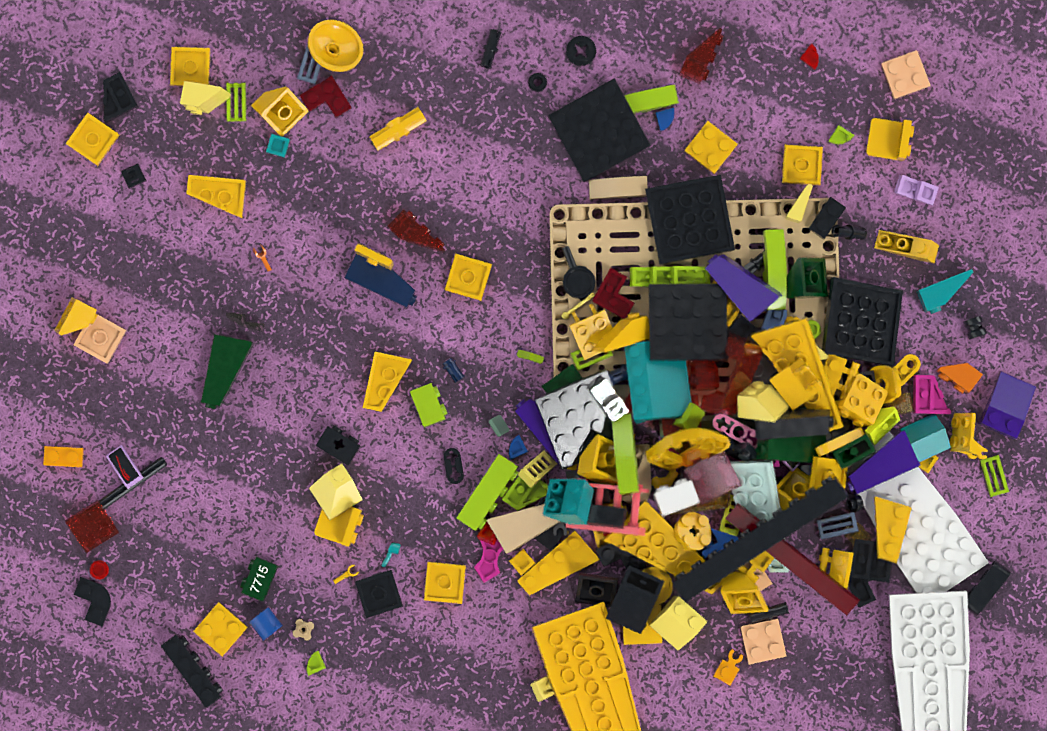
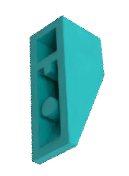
(940, 293)

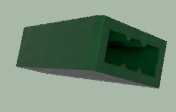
(223, 368)
(790, 449)

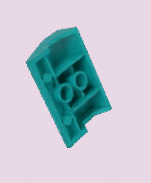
(656, 387)

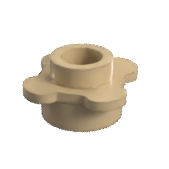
(298, 631)

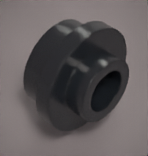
(542, 78)
(854, 502)

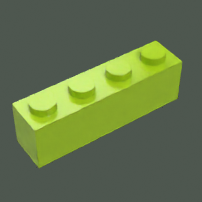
(487, 492)

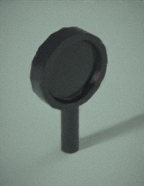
(578, 280)

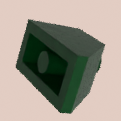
(854, 451)

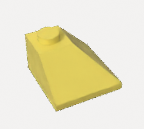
(335, 492)

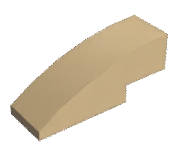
(618, 187)

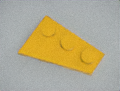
(218, 192)
(383, 379)
(891, 526)

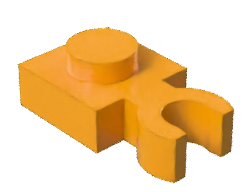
(726, 670)

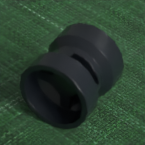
(975, 327)

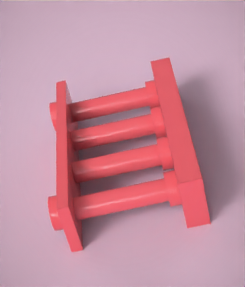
(632, 527)

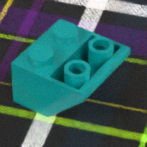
(568, 501)

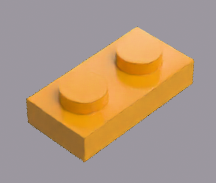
(63, 456)

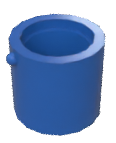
(265, 624)

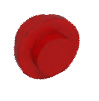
(99, 569)

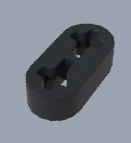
(458, 464)

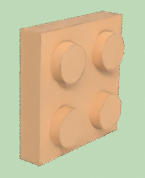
(905, 74)
(100, 339)
(763, 641)

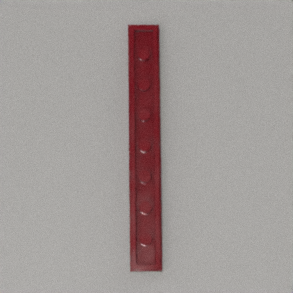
(799, 564)

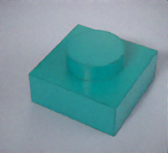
(278, 145)

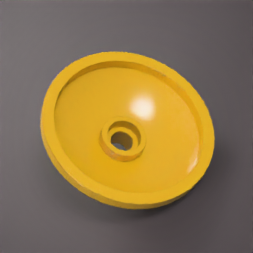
(335, 37)

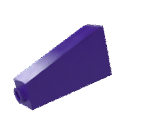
(742, 287)
(531, 417)
(886, 463)

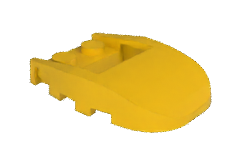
(704, 441)

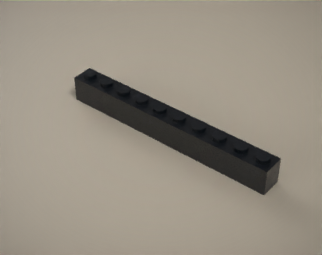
(760, 539)

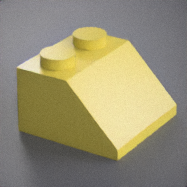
(202, 97)
(761, 402)
(677, 622)

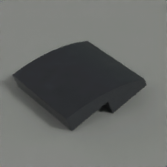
(867, 565)

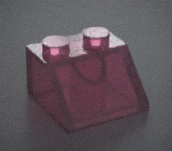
(713, 477)

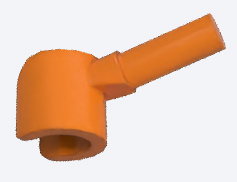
(263, 258)

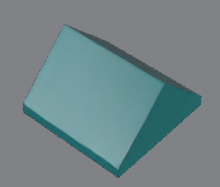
(927, 437)

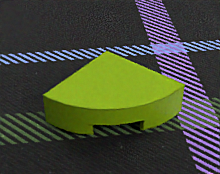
(840, 136)
(530, 356)
(315, 663)

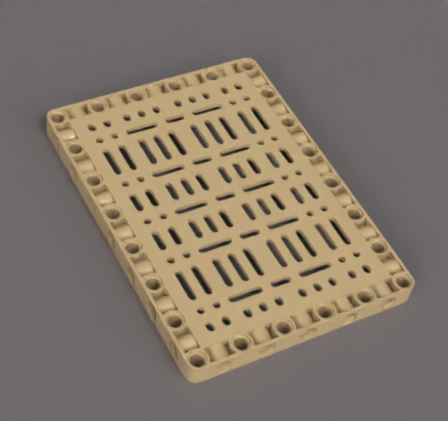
(617, 218)

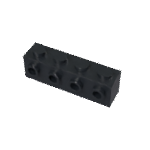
(192, 671)

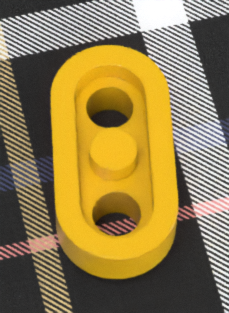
(905, 372)

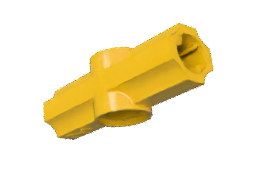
(397, 128)

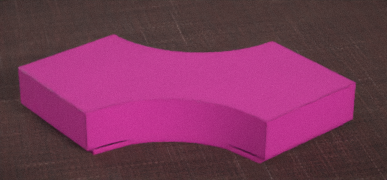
(487, 566)

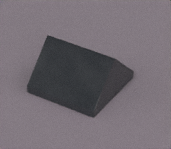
(596, 589)

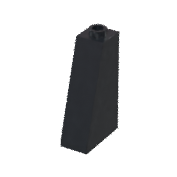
(796, 424)

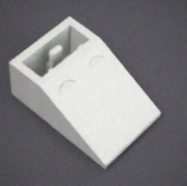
(675, 498)

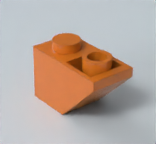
(961, 375)

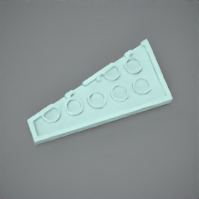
(758, 493)

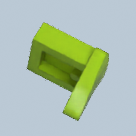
(690, 418)

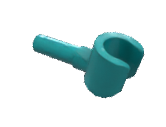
(393, 548)

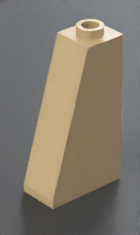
(520, 527)

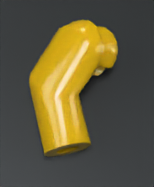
(668, 480)

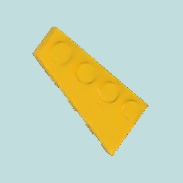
(561, 562)

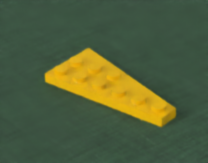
(787, 344)
(658, 545)

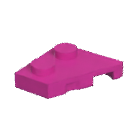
(927, 396)

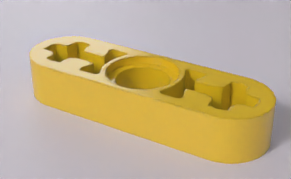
(839, 442)

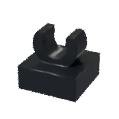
(133, 176)

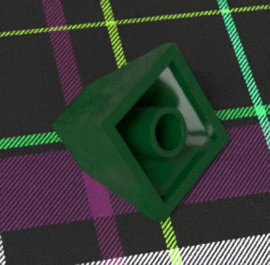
(807, 279)

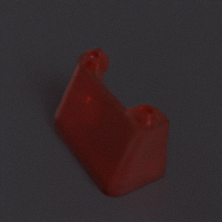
(748, 358)

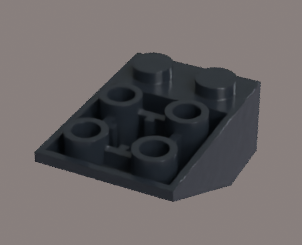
(635, 599)

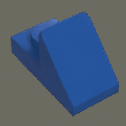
(721, 539)

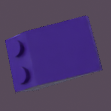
(1007, 406)

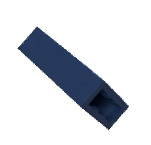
(380, 281)

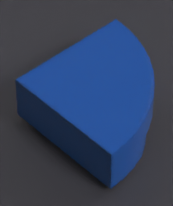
(665, 118)
(517, 448)

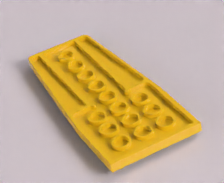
(587, 671)

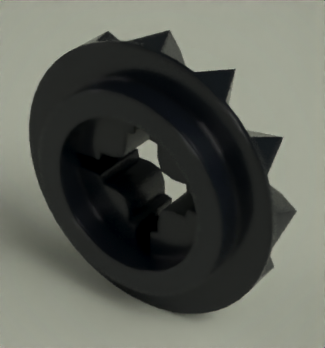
(581, 41)

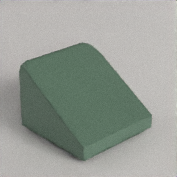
(498, 425)

